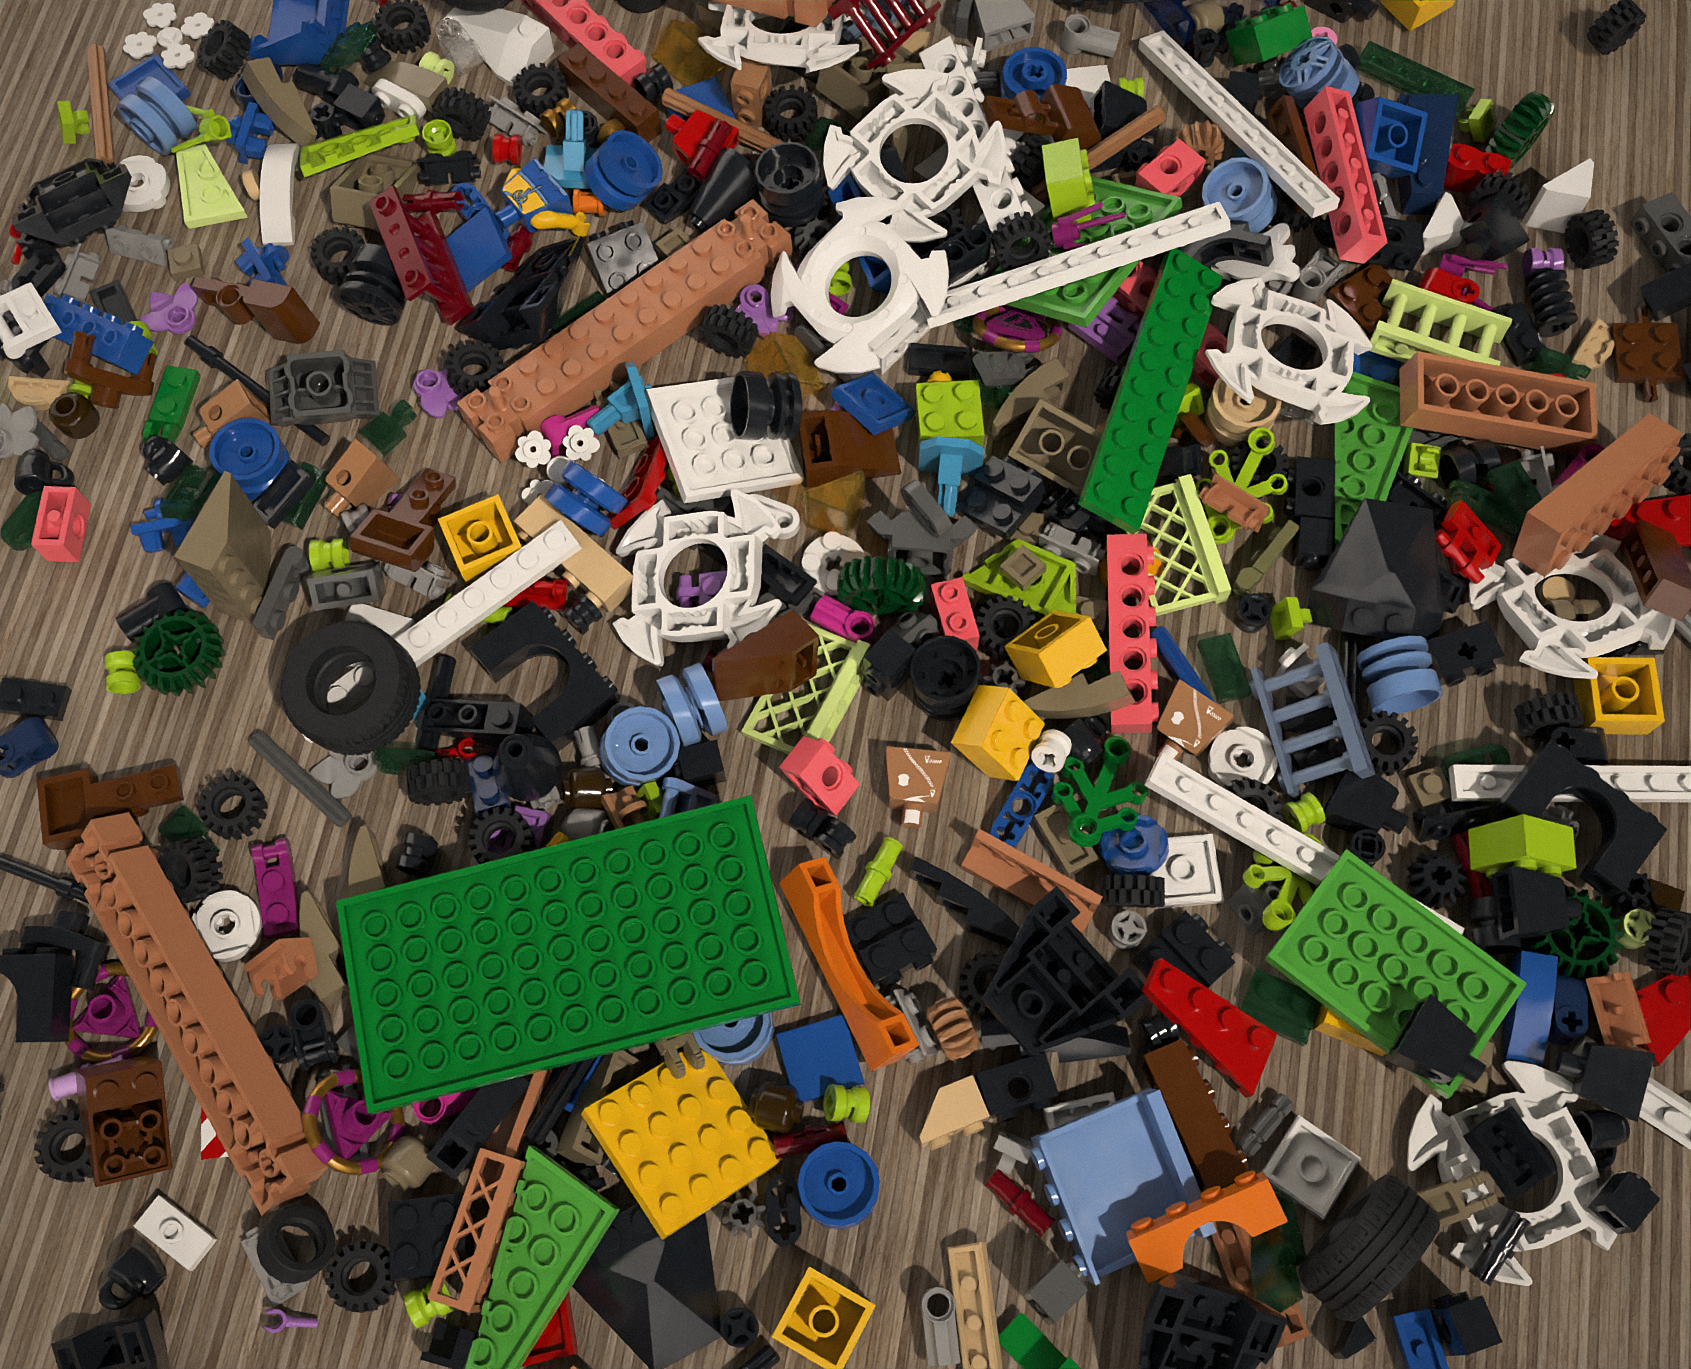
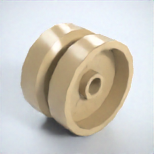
(1233, 418)

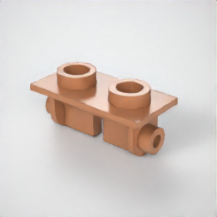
(1234, 501)

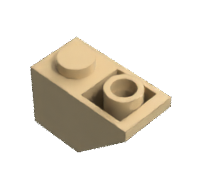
(954, 1110)

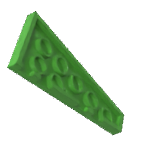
(1366, 449)
(539, 1259)

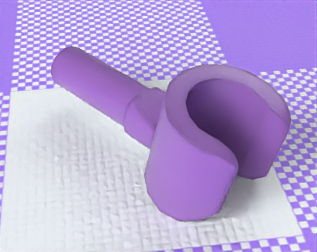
(288, 1321)

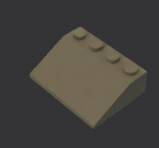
(229, 551)

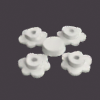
(170, 37)
(556, 464)

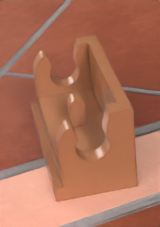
(284, 965)
(1618, 1009)

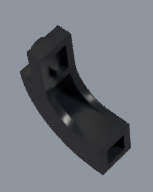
(1231, 245)

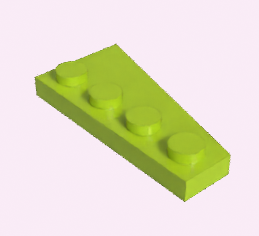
(343, 148)

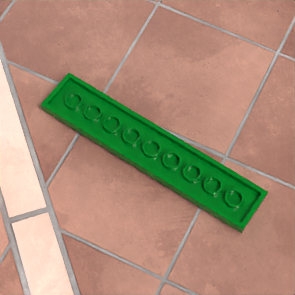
(1150, 392)

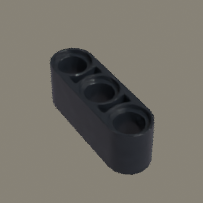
(965, 252)

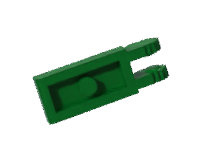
(172, 403)

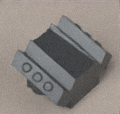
(323, 389)
(914, 544)

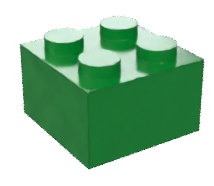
(1268, 34)

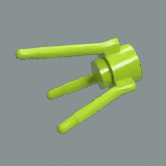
(211, 128)

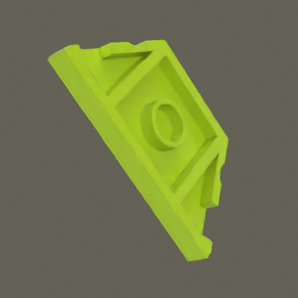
(1050, 592)

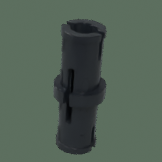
(1499, 1247)

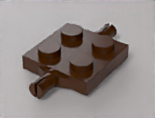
(1646, 353)

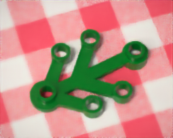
(1097, 796)

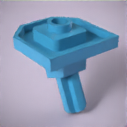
(568, 161)
(625, 405)
(950, 459)

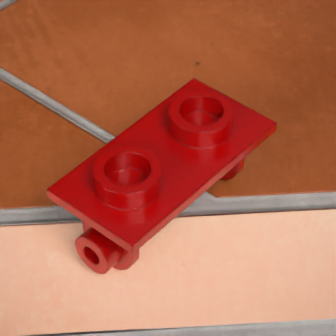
(544, 593)

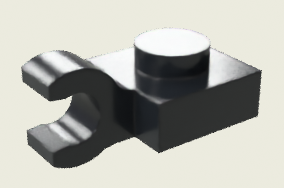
(1315, 755)

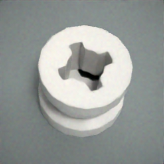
(1051, 750)

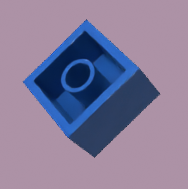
(1391, 136)

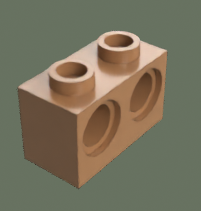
(750, 90)

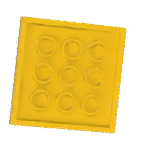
(681, 1141)

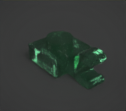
(1552, 361)
(387, 432)
(184, 826)

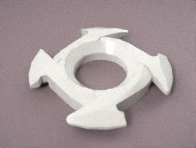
(809, 48)
(925, 105)
(855, 236)
(1251, 364)
(729, 615)
(1558, 642)
(1540, 1105)

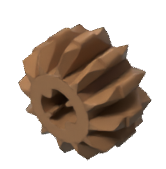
(1203, 139)
(952, 1028)

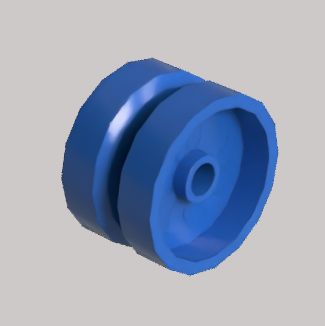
(1032, 70)
(623, 170)
(251, 453)
(583, 502)
(827, 1165)

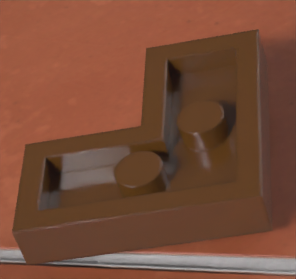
(1359, 296)

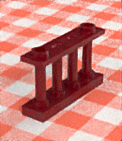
(884, 54)
(421, 256)

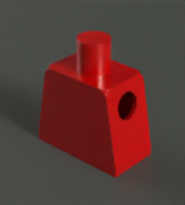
(691, 132)

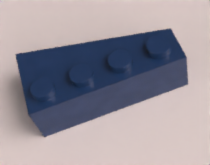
(1422, 190)

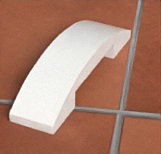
(277, 194)

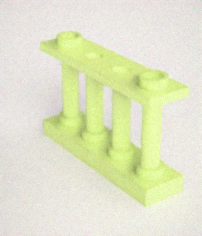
(1431, 307)

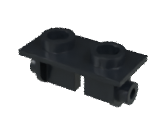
(438, 167)
(1409, 490)
(1438, 824)

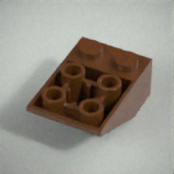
(839, 445)
(767, 660)
(124, 1119)

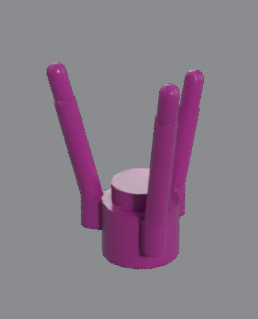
(1068, 230)
(1456, 265)

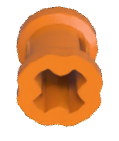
(588, 203)

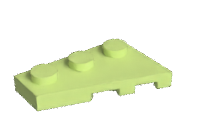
(204, 190)

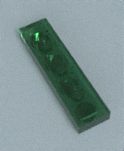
(1410, 75)

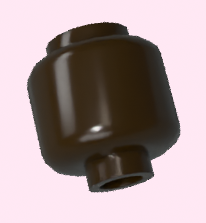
(74, 415)
(585, 788)
(776, 1107)

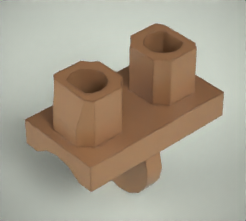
(625, 808)

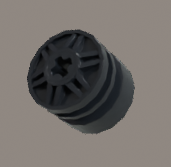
(790, 183)
(373, 287)
(765, 405)
(944, 661)

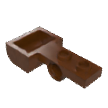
(1059, 114)
(273, 304)
(406, 532)
(77, 797)

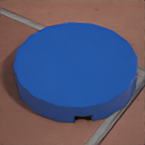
(1136, 850)

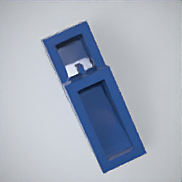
(1531, 1015)

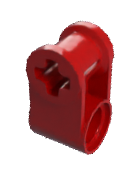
(1449, 285)

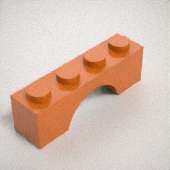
(1161, 1241)

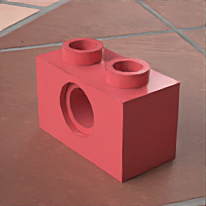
(1172, 170)
(61, 524)
(953, 610)
(820, 774)

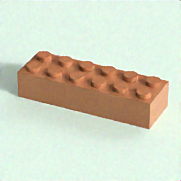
(1497, 403)
(1597, 495)

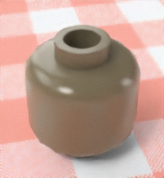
(1206, 15)
(407, 1164)

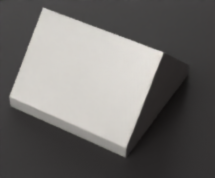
(1561, 199)

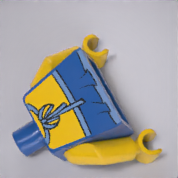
(538, 202)

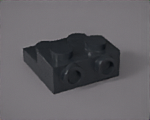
(1002, 496)
(890, 941)
(1188, 949)

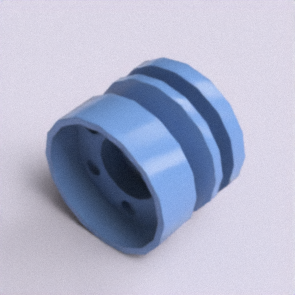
(1313, 67)
(1399, 675)

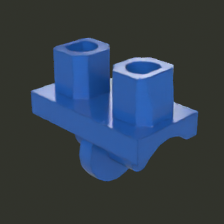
(245, 133)
(266, 260)
(151, 532)

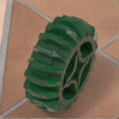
(1522, 127)
(881, 585)
(198, 645)
(1600, 937)

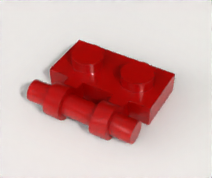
(1473, 536)

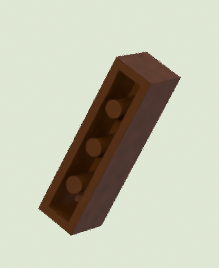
(608, 93)
(1658, 569)
(1192, 1110)

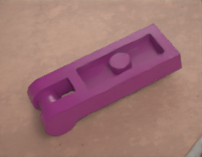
(277, 889)

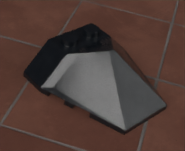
(74, 202)
(530, 302)
(1382, 575)
(1057, 982)
(654, 1289)
(1206, 1327)
(116, 1344)

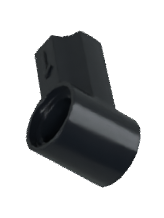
(324, 83)
(159, 599)

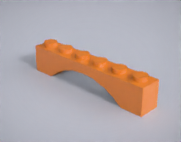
(875, 1023)

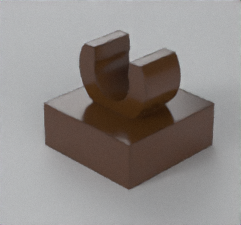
(1196, 428)

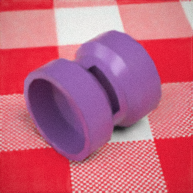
(1536, 259)

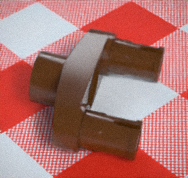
(105, 385)

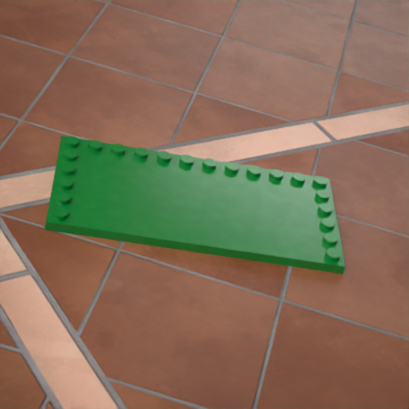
(564, 954)

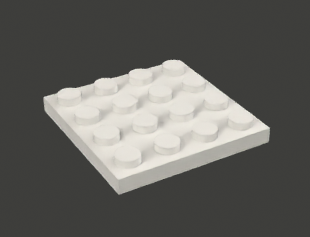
(703, 449)

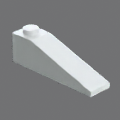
(506, 40)

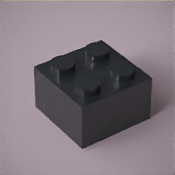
(420, 1233)

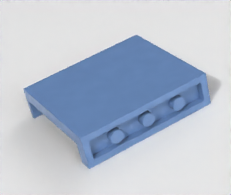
(1110, 1174)

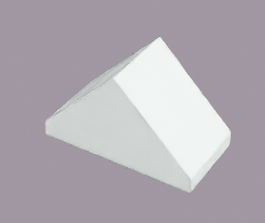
(1444, 227)

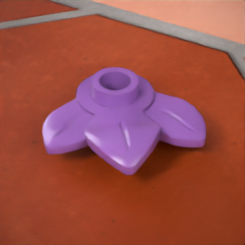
(170, 309)
(761, 311)
(437, 397)

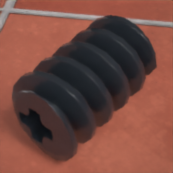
(1551, 301)

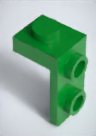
(1031, 1347)

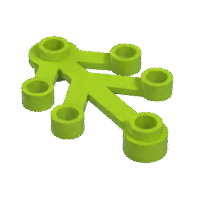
(1243, 480)
(1279, 912)

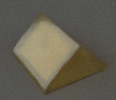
(684, 55)
(786, 354)
(835, 504)

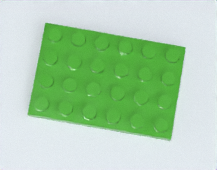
(1083, 299)
(1379, 952)

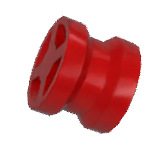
(507, 149)

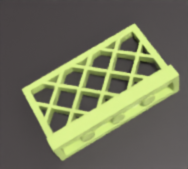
(1201, 546)
(829, 711)

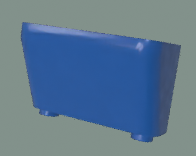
(301, 31)

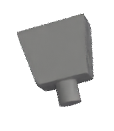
(1002, 22)

